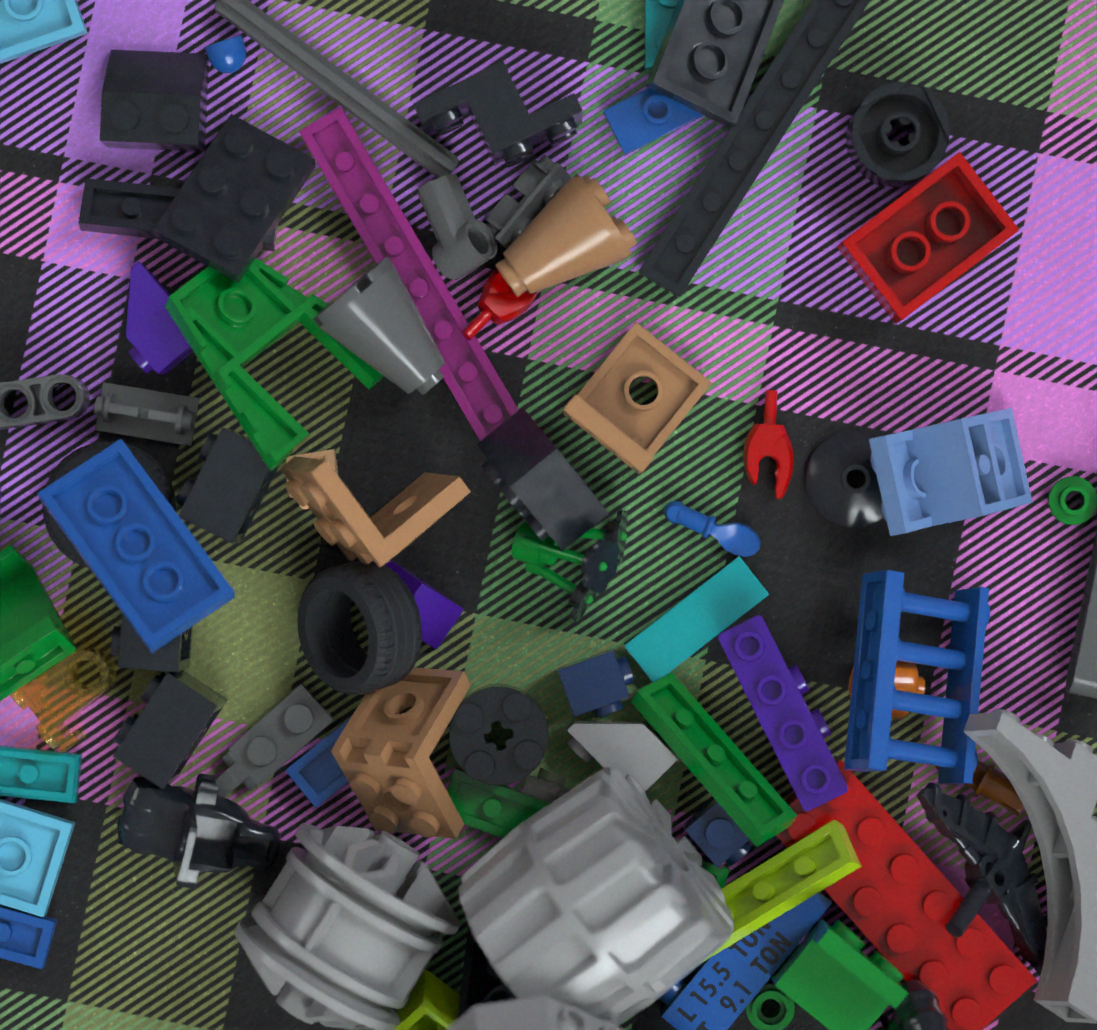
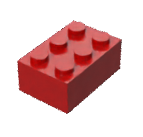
(927, 238)

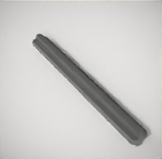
(338, 86)

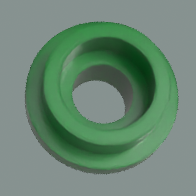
(1057, 503)
(777, 1021)

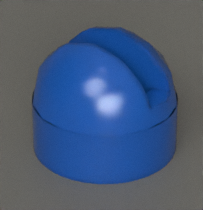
(227, 55)

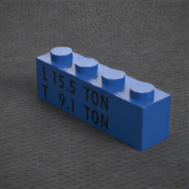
(728, 981)

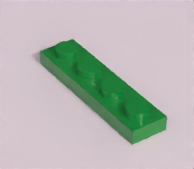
(714, 759)

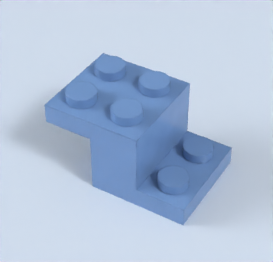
(950, 471)

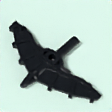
(992, 868)

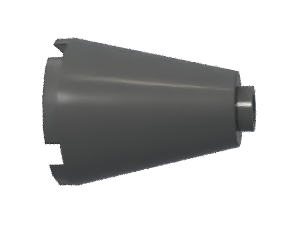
(385, 329)

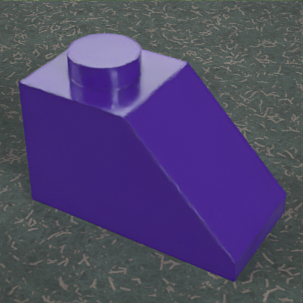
(150, 326)

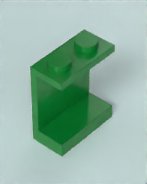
(30, 626)

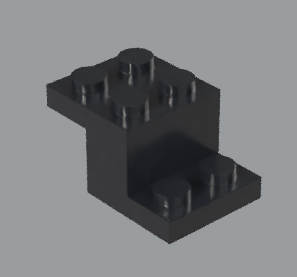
(499, 115)

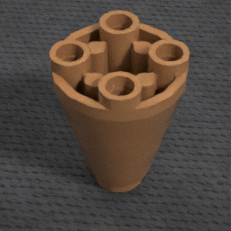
(566, 239)

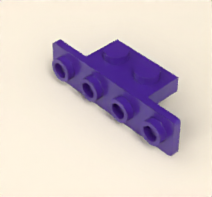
(783, 714)

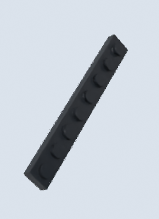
(750, 142)

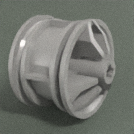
(347, 927)

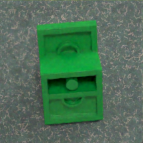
(839, 981)

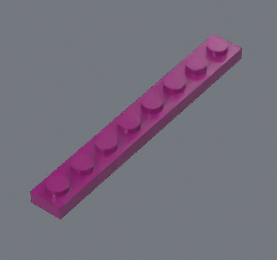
(390, 234)

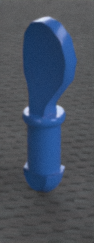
(733, 537)

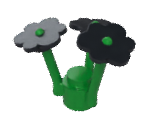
(596, 565)

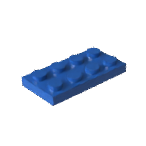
(136, 545)

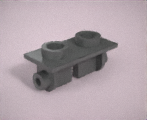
(538, 185)
(146, 414)

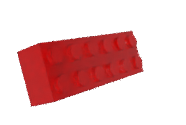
(904, 908)

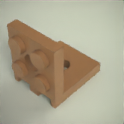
(615, 420)
(345, 522)
(390, 753)

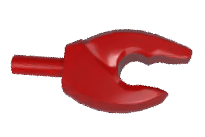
(498, 304)
(769, 441)

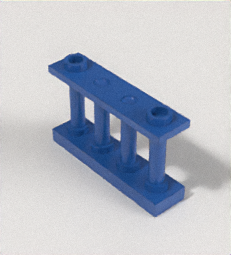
(874, 677)

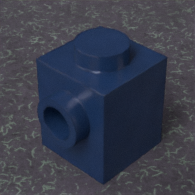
(597, 683)
(717, 834)

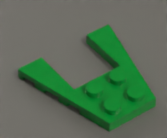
(237, 322)

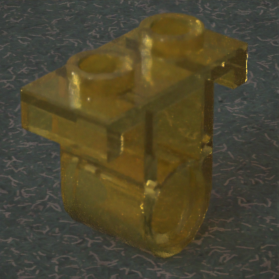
(61, 696)

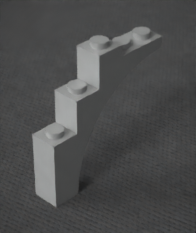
(1059, 796)

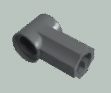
(461, 239)

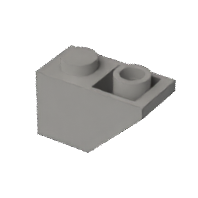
(624, 746)

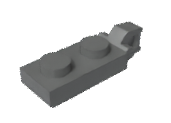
(273, 741)

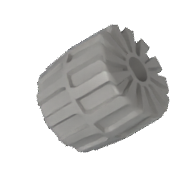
(596, 901)

